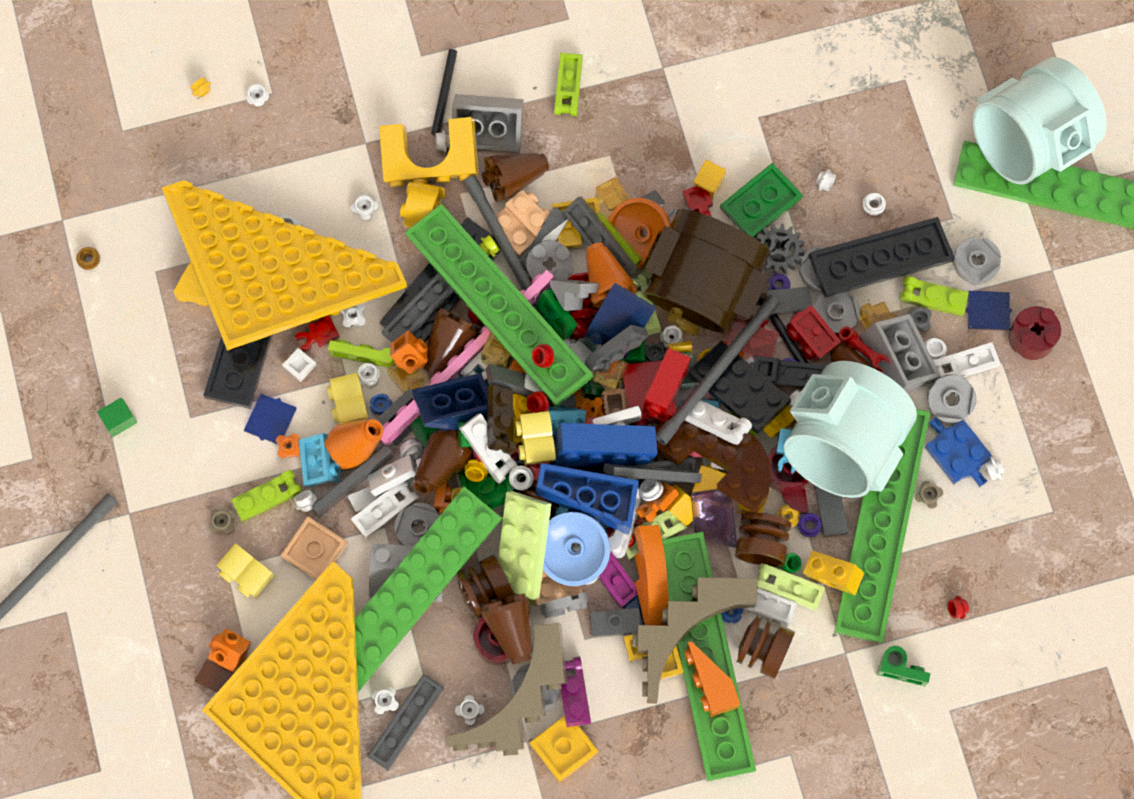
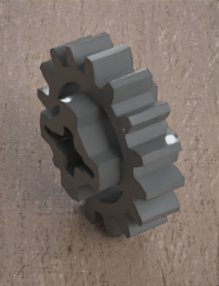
(780, 239)

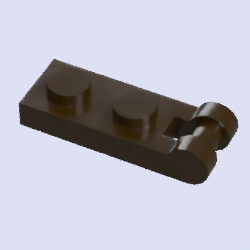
(500, 419)

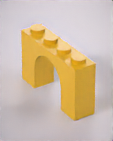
(459, 163)

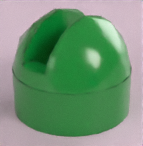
(792, 564)

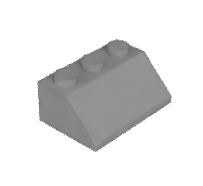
(496, 120)
(904, 347)
(383, 562)

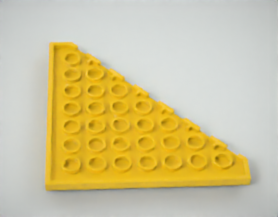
(266, 271)
(299, 696)

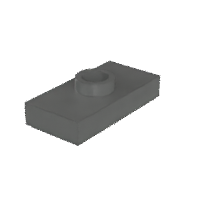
(615, 622)

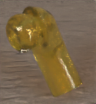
(681, 323)

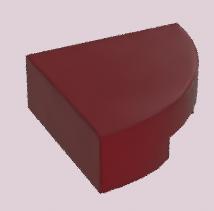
(796, 500)

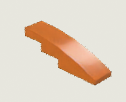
(653, 581)

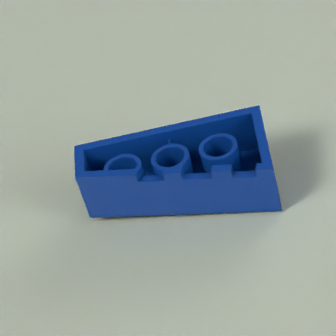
(601, 443)
(598, 495)

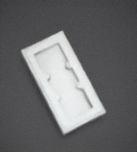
(620, 418)
(392, 475)
(773, 607)

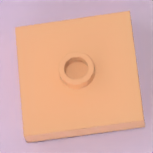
(313, 548)

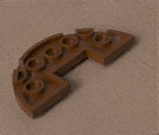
(746, 463)

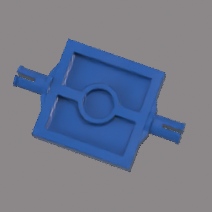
(958, 451)

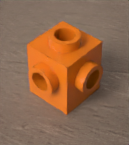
(409, 352)
(228, 649)

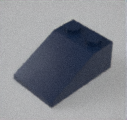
(617, 313)
(452, 401)

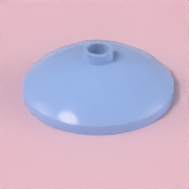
(573, 566)

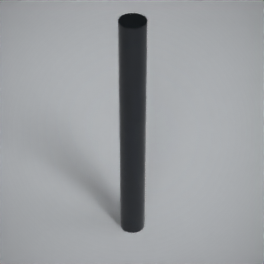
(444, 91)
(780, 327)

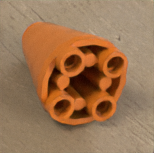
(606, 271)
(353, 442)

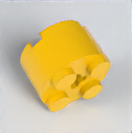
(420, 202)

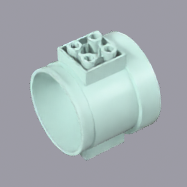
(1039, 121)
(849, 429)

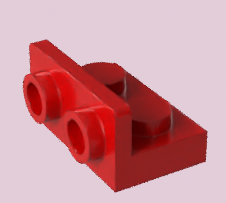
(812, 334)

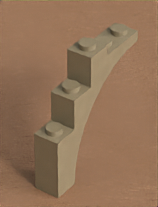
(712, 598)
(505, 728)

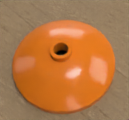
(636, 215)

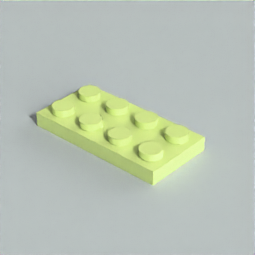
(524, 542)

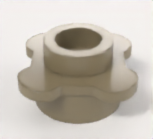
(927, 487)
(220, 515)

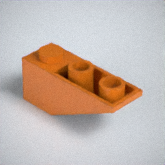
(716, 686)

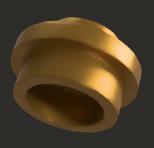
(83, 254)

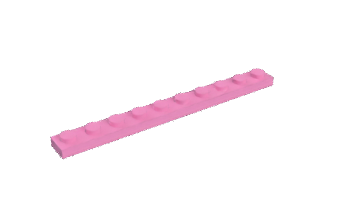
(408, 414)

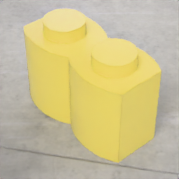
(348, 398)
(536, 438)
(245, 571)

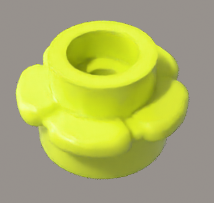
(489, 246)

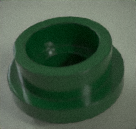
(592, 390)

